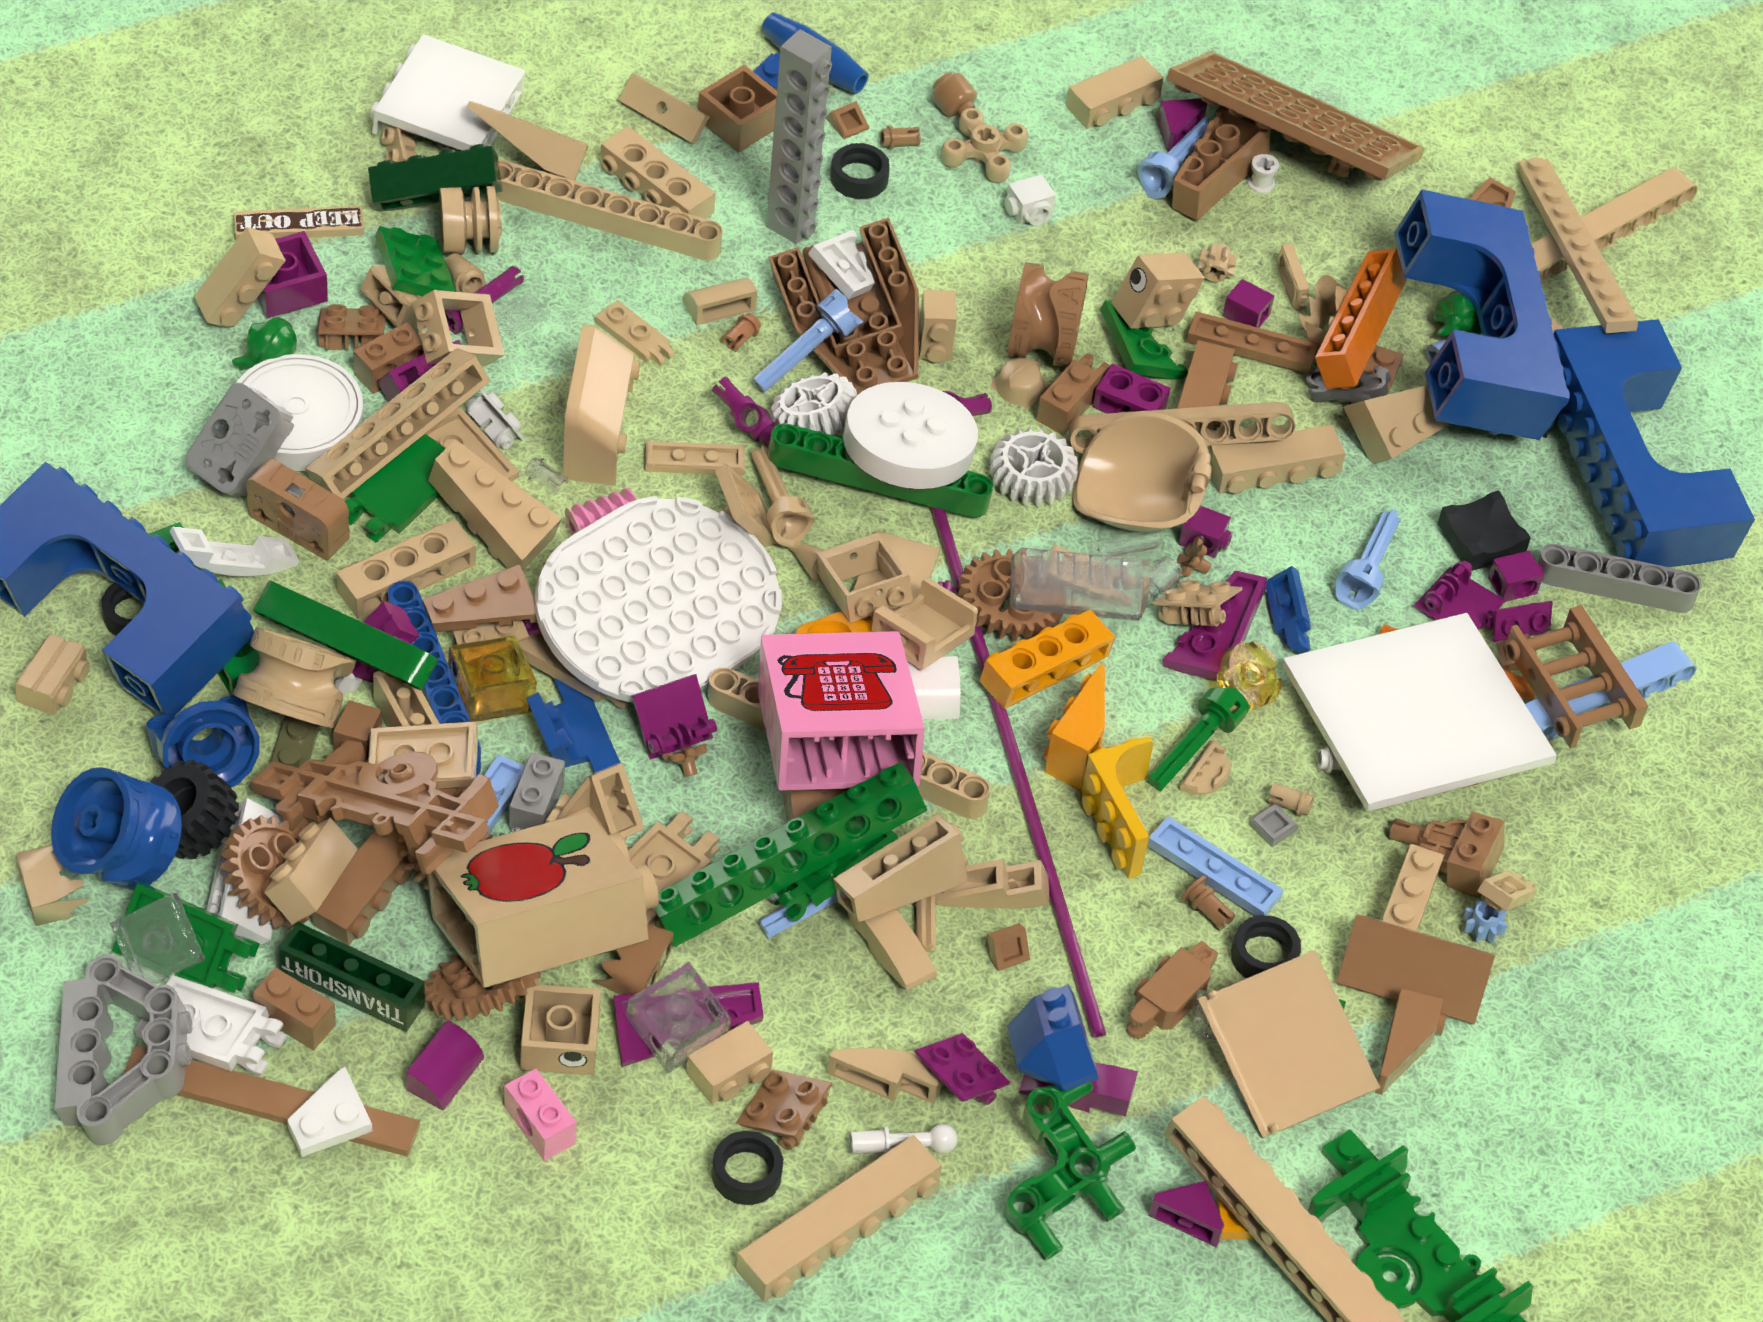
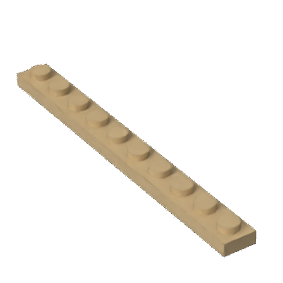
(1577, 246)

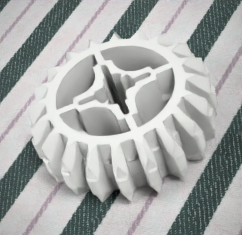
(815, 403)
(1033, 466)

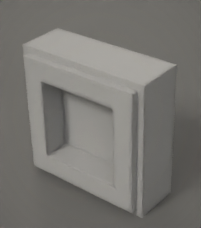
(1273, 825)

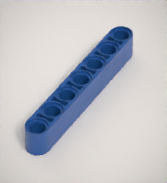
(440, 688)

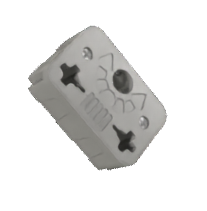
(247, 445)

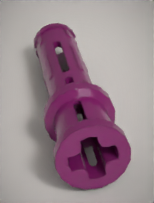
(496, 289)

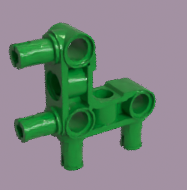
(1063, 1183)

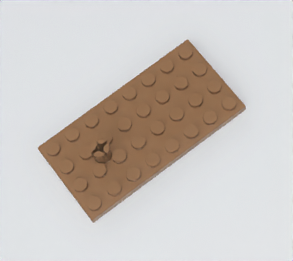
(1296, 115)

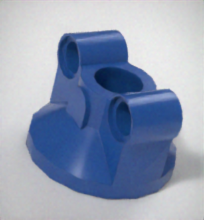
(228, 750)

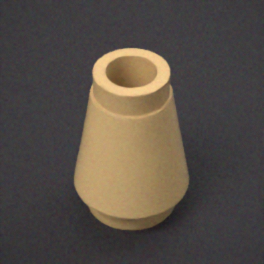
(464, 274)

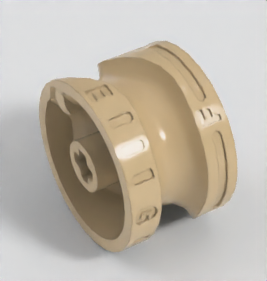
(295, 678)

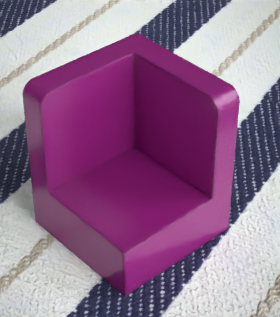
(1248, 304)

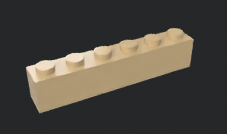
(838, 1219)

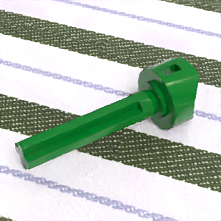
(1215, 714)

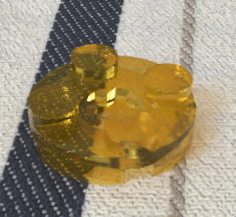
(1261, 662)

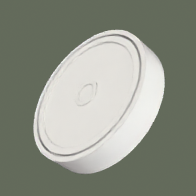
(317, 395)
(910, 435)

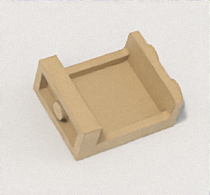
(929, 624)

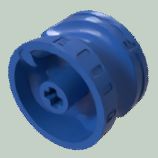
(116, 828)

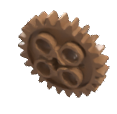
(987, 586)
(251, 857)
(459, 993)

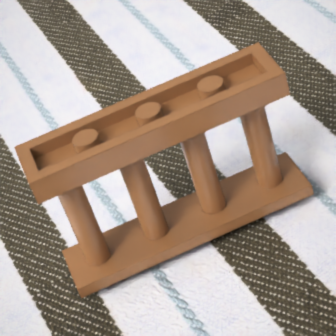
(1593, 654)

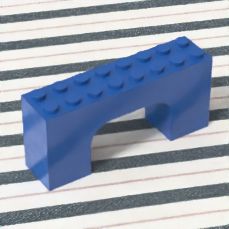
(1513, 371)
(1645, 507)
(187, 617)

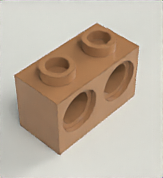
(386, 353)

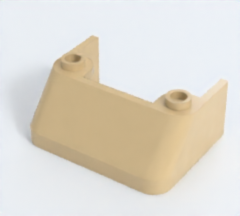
(596, 407)

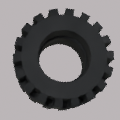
(210, 805)

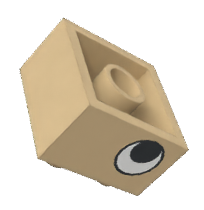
(1157, 290)
(560, 1029)

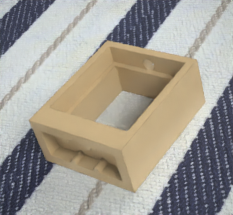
(478, 322)
(870, 554)

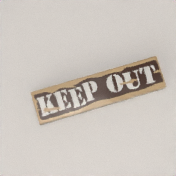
(314, 221)

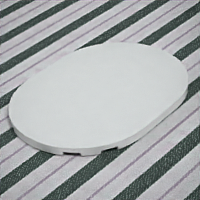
(656, 596)

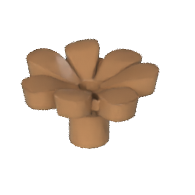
(1194, 558)
(687, 758)

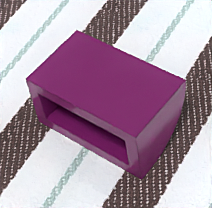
(444, 1066)

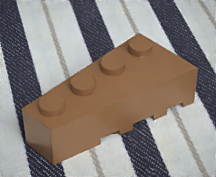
(1218, 162)

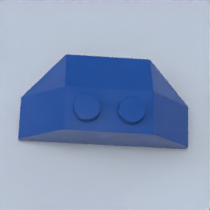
(1052, 1040)

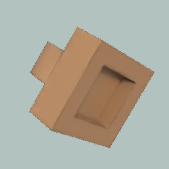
(1008, 946)

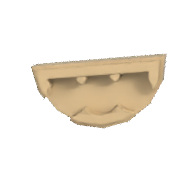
(1209, 772)

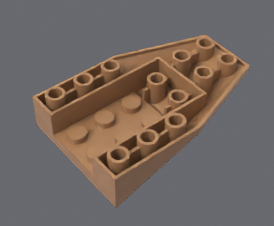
(888, 339)

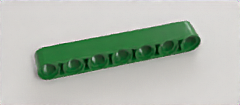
(827, 458)
(346, 635)

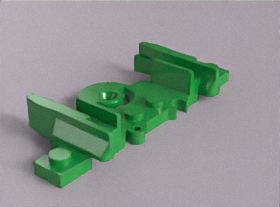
(1390, 1226)

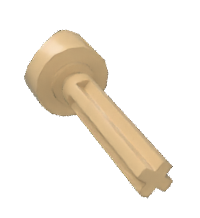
(789, 515)

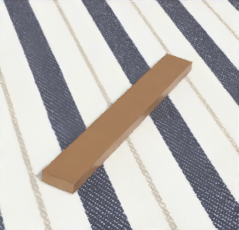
(280, 1101)

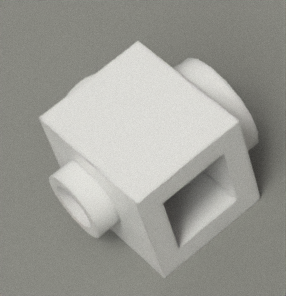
(1030, 200)

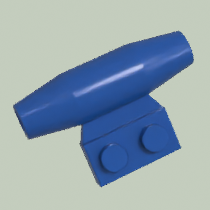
(844, 72)

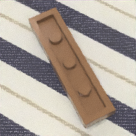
(1254, 342)

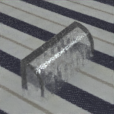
(1079, 582)

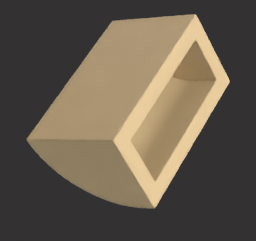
(721, 301)

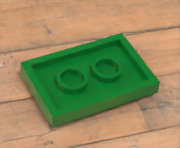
(413, 261)

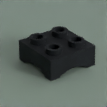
(1483, 530)

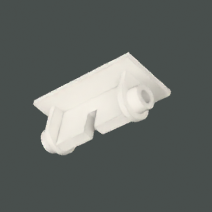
(503, 427)

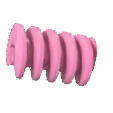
(584, 515)

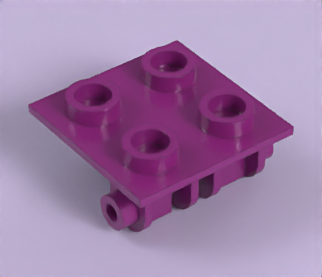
(1458, 594)
(673, 716)
(963, 1068)

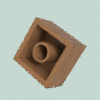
(739, 107)

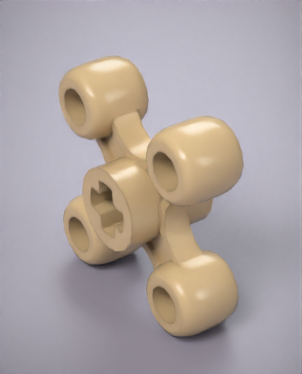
(984, 145)

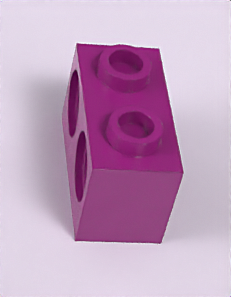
(1129, 392)

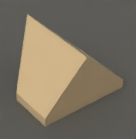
(608, 800)

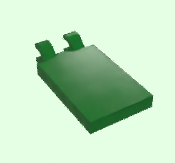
(397, 490)
(820, 884)
(215, 938)

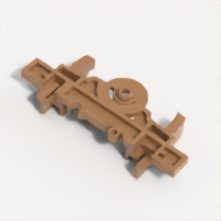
(408, 801)

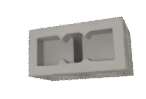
(537, 791)

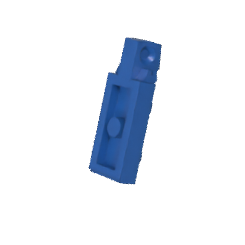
(1289, 609)

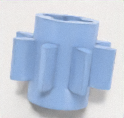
(1484, 922)

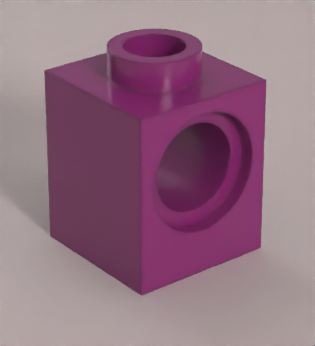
(1210, 528)
(1516, 576)

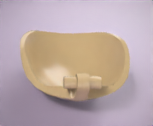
(1143, 473)

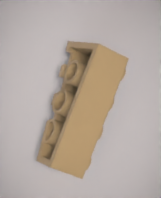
(1393, 422)
(494, 506)

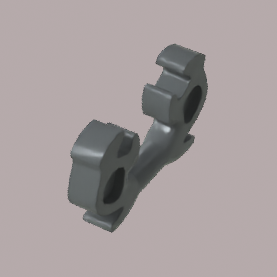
(1369, 387)

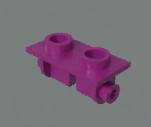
(1530, 618)

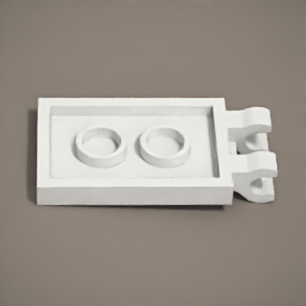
(225, 1027)

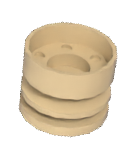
(469, 220)

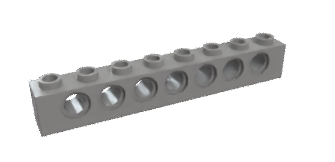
(798, 136)

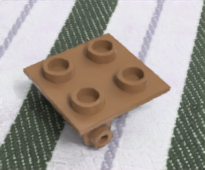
(339, 321)
(786, 1106)

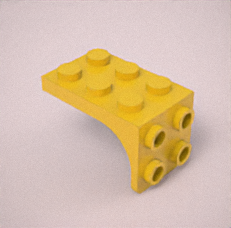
(1105, 799)

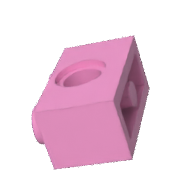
(540, 1114)

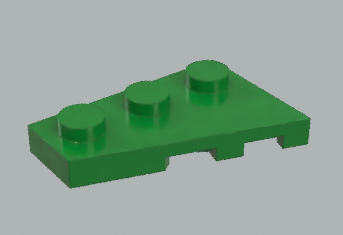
(1140, 349)

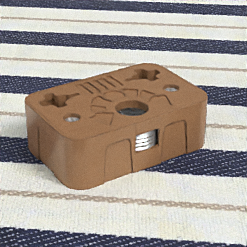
(298, 509)

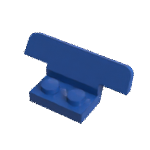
(573, 729)

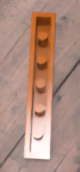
(1361, 319)

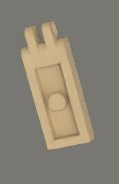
(634, 333)
(1507, 890)

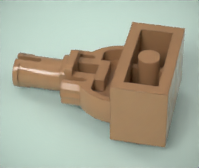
(1468, 847)

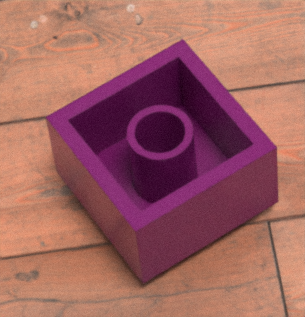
(299, 280)

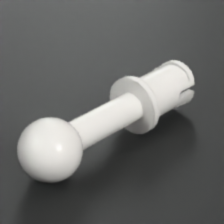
(941, 1139)

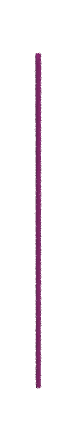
(1027, 801)

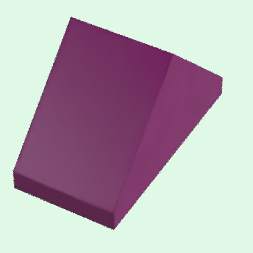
(1178, 118)
(1190, 1211)

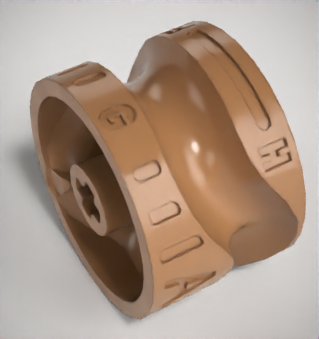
(1047, 314)

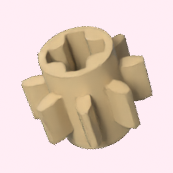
(1217, 262)

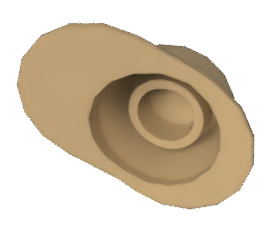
(1020, 382)

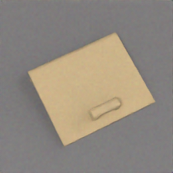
(1289, 1044)

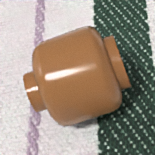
(953, 94)

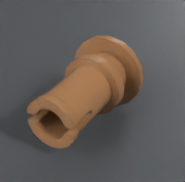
(1205, 901)

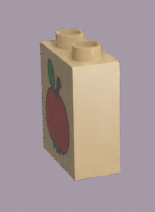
(541, 898)

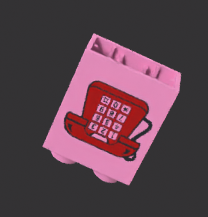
(838, 708)

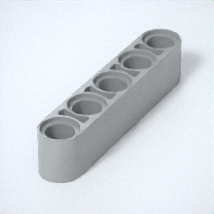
(1619, 578)

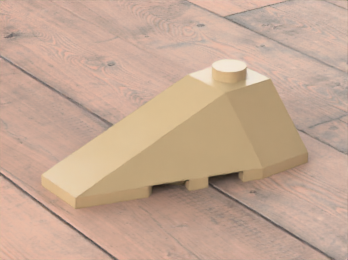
(547, 148)

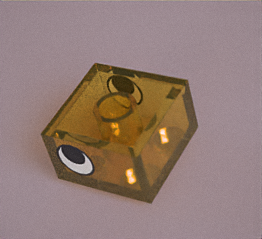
(492, 678)

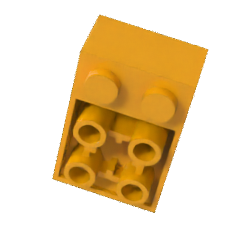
(1078, 731)

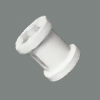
(1264, 169)

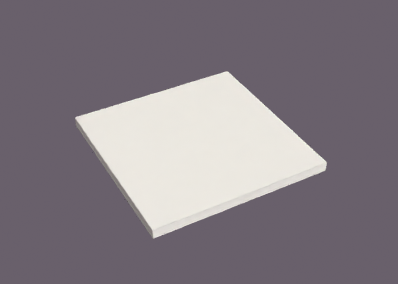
(1418, 711)

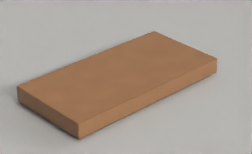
(1391, 957)

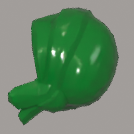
(1457, 314)
(266, 342)

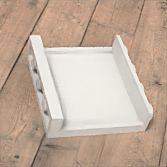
(434, 92)

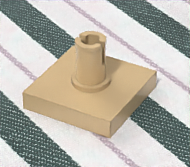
(745, 505)

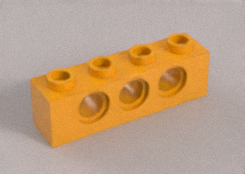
(1046, 658)

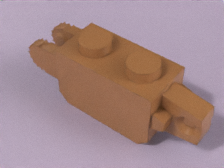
(1171, 990)

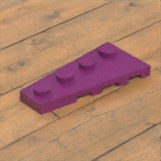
(739, 1001)

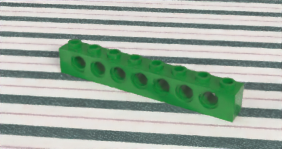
(789, 853)

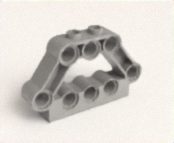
(83, 1055)

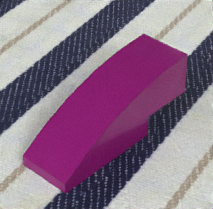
(1110, 1092)

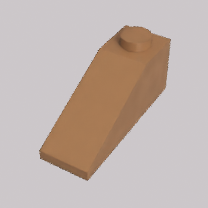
(1410, 1035)

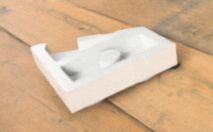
(843, 264)
(329, 1116)

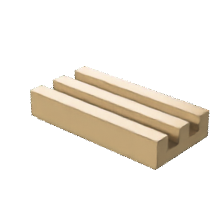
(1292, 276)

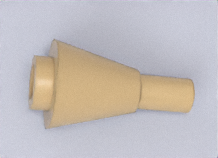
(808, 558)

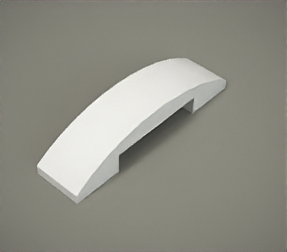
(263, 558)

